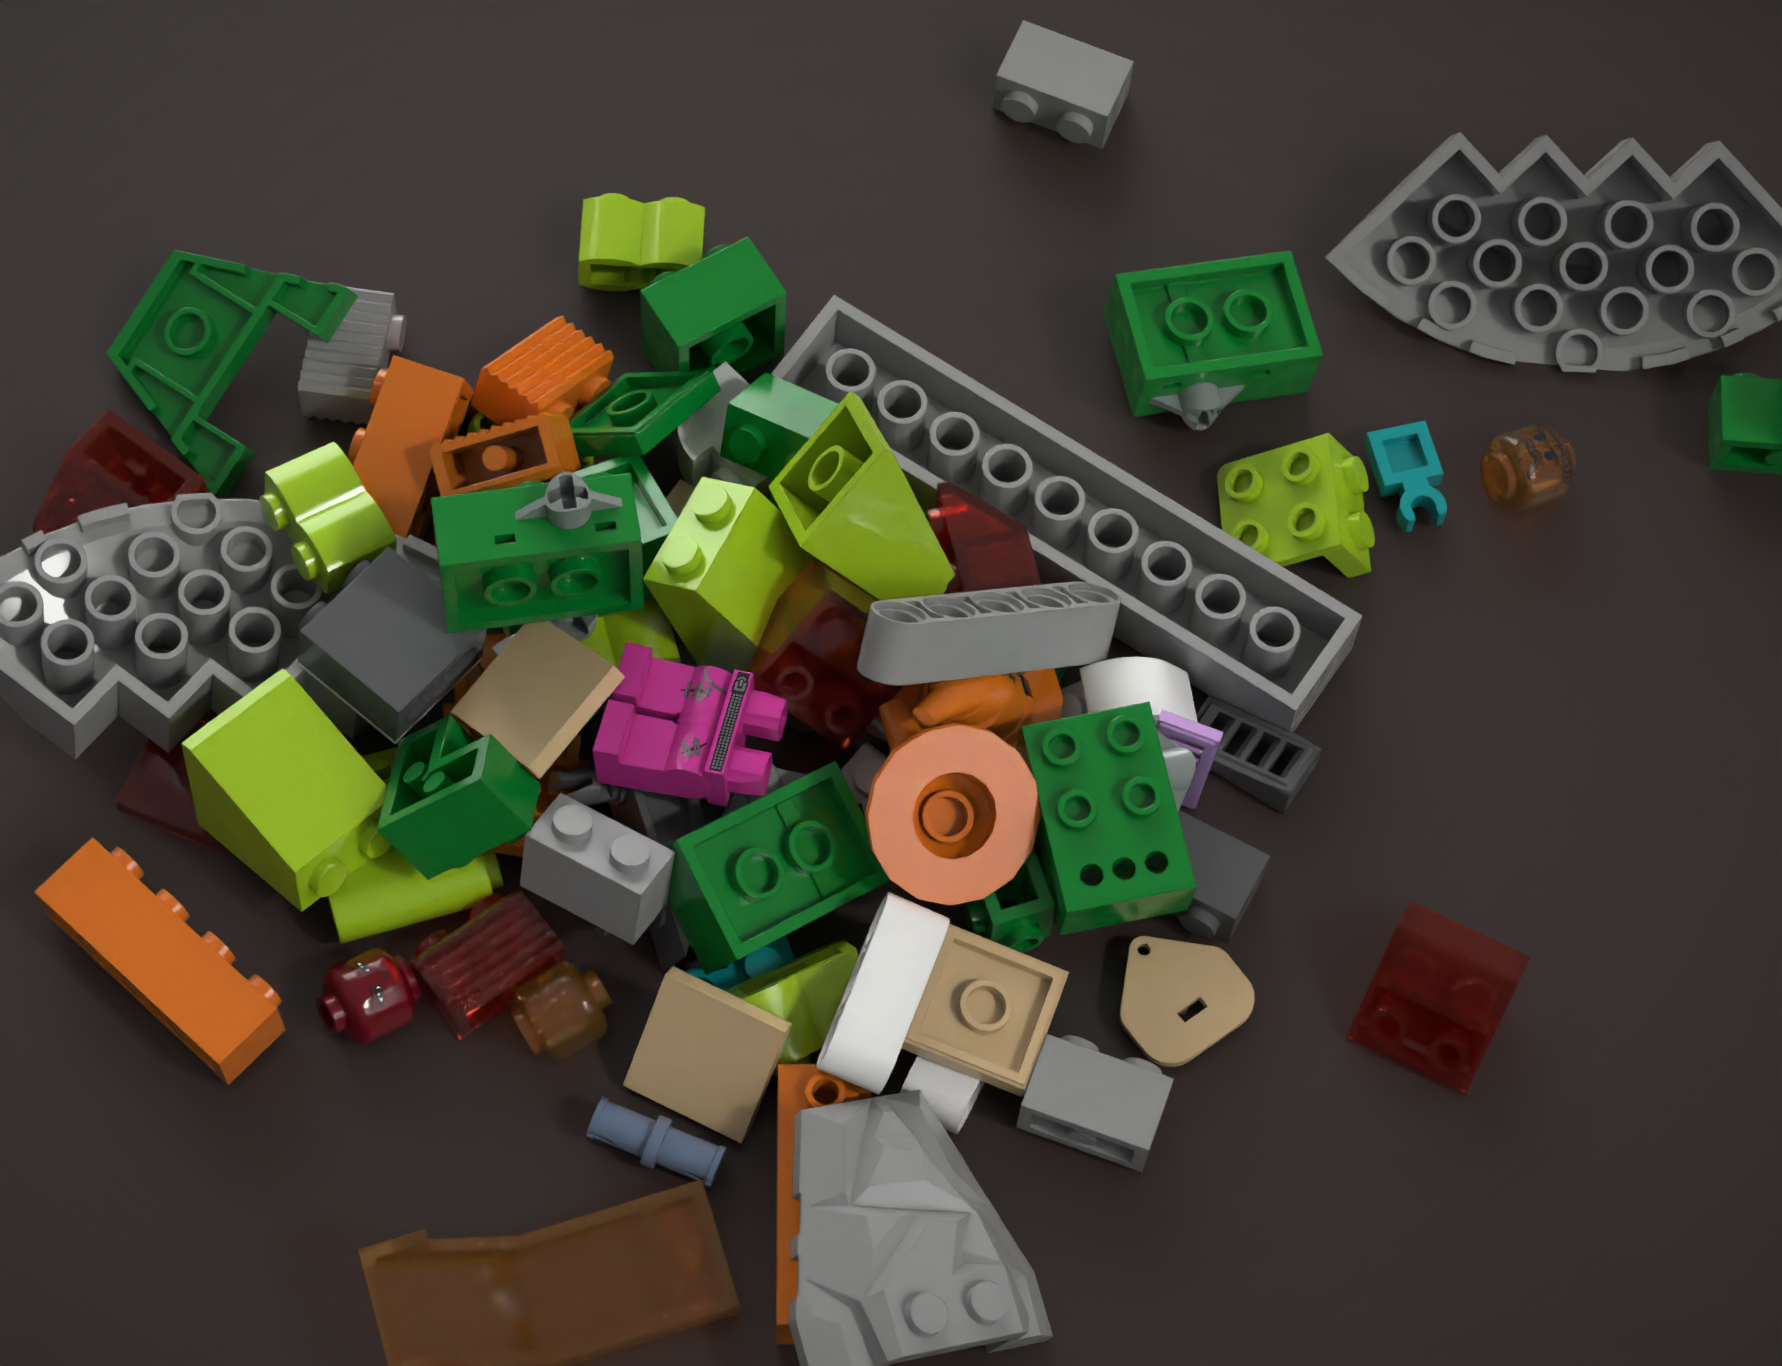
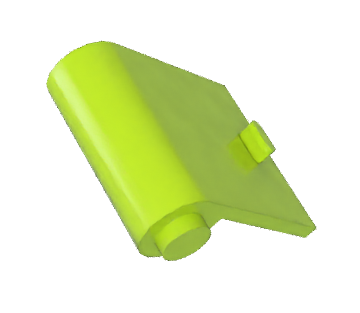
(394, 894)

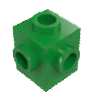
(1016, 913)

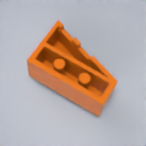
(391, 456)

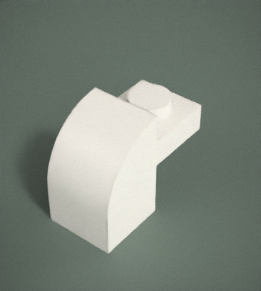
(701, 439)
(1130, 682)

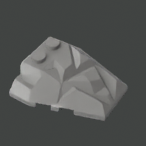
(899, 1242)

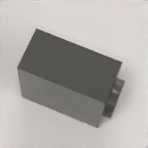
(387, 645)

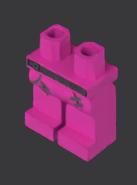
(686, 730)

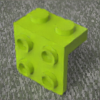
(1300, 504)

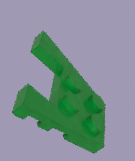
(196, 336)

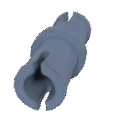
(656, 1142)

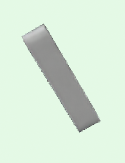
(987, 632)

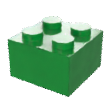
(715, 313)

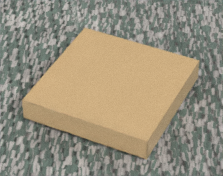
(538, 694)
(985, 1010)
(707, 1054)

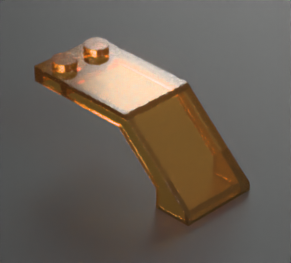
(554, 1290)

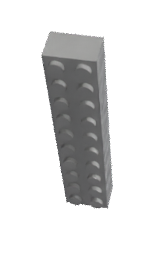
(1184, 585)

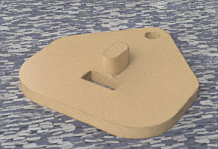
(1171, 981)

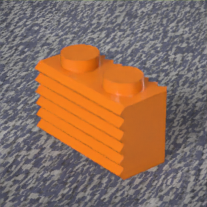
(543, 373)
(505, 455)

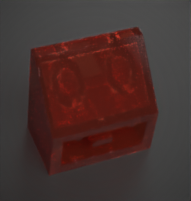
(113, 467)
(980, 542)
(814, 652)
(1438, 996)

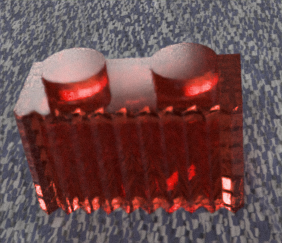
(484, 961)

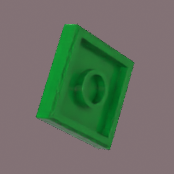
(640, 411)

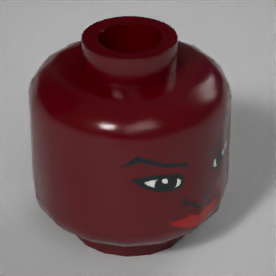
(368, 996)

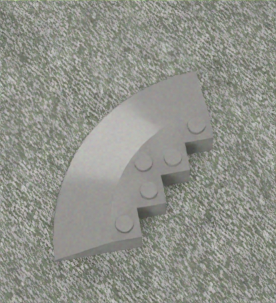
(1572, 261)
(158, 619)

